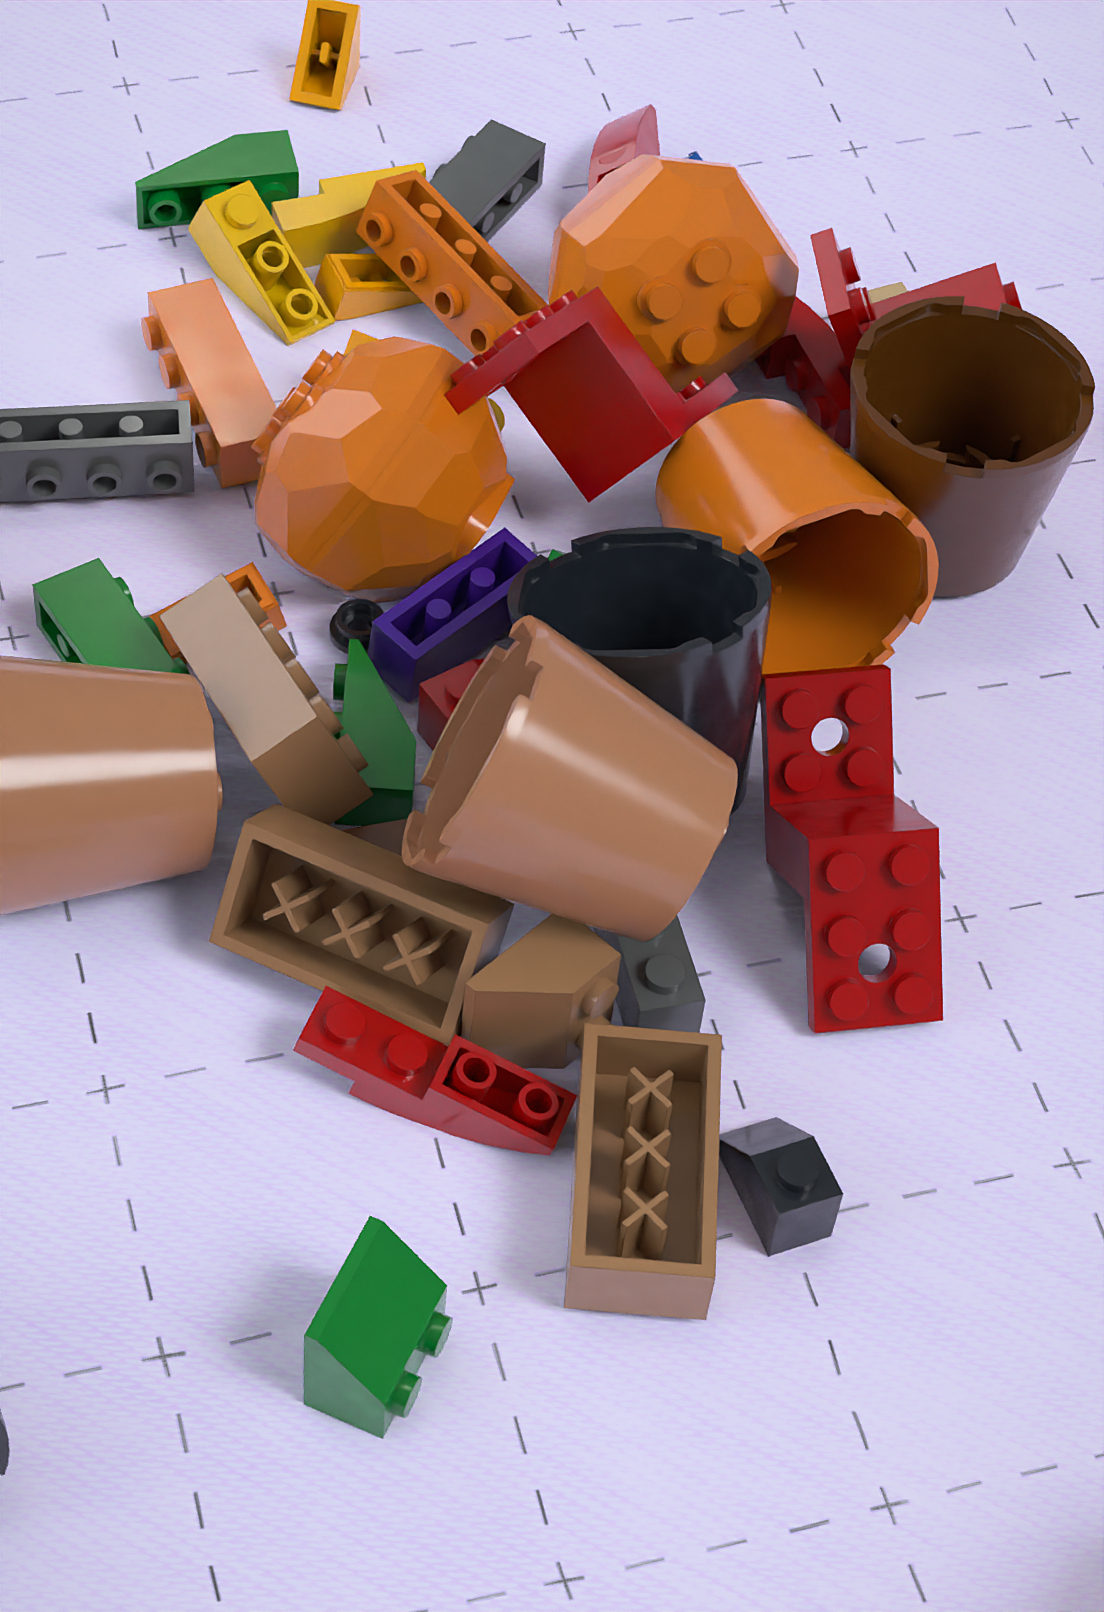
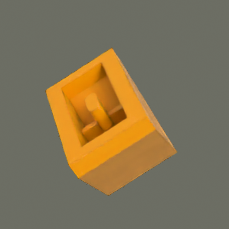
(327, 54)

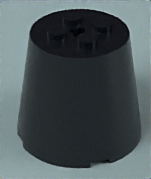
(665, 618)

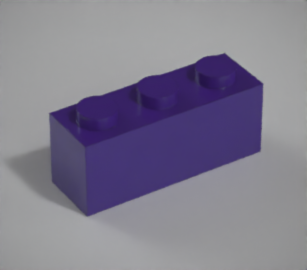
(448, 616)

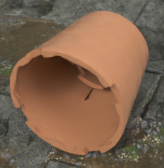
(101, 780)
(570, 791)

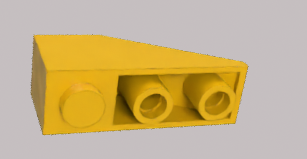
(258, 263)

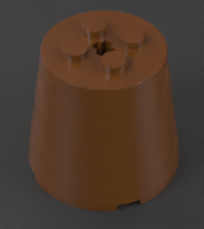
(969, 426)

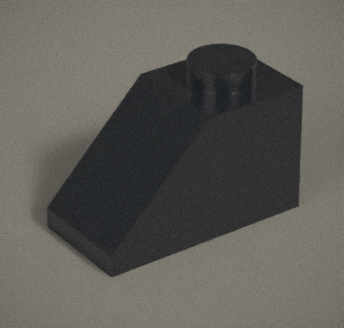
(782, 1183)

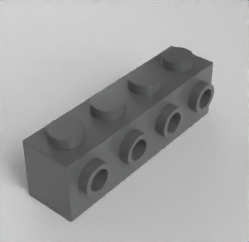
(96, 450)

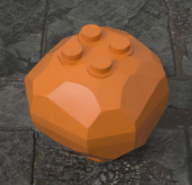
(681, 263)
(377, 472)

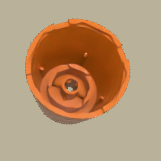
(836, 542)

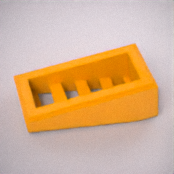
(356, 286)

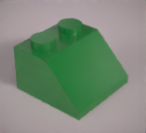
(374, 1332)

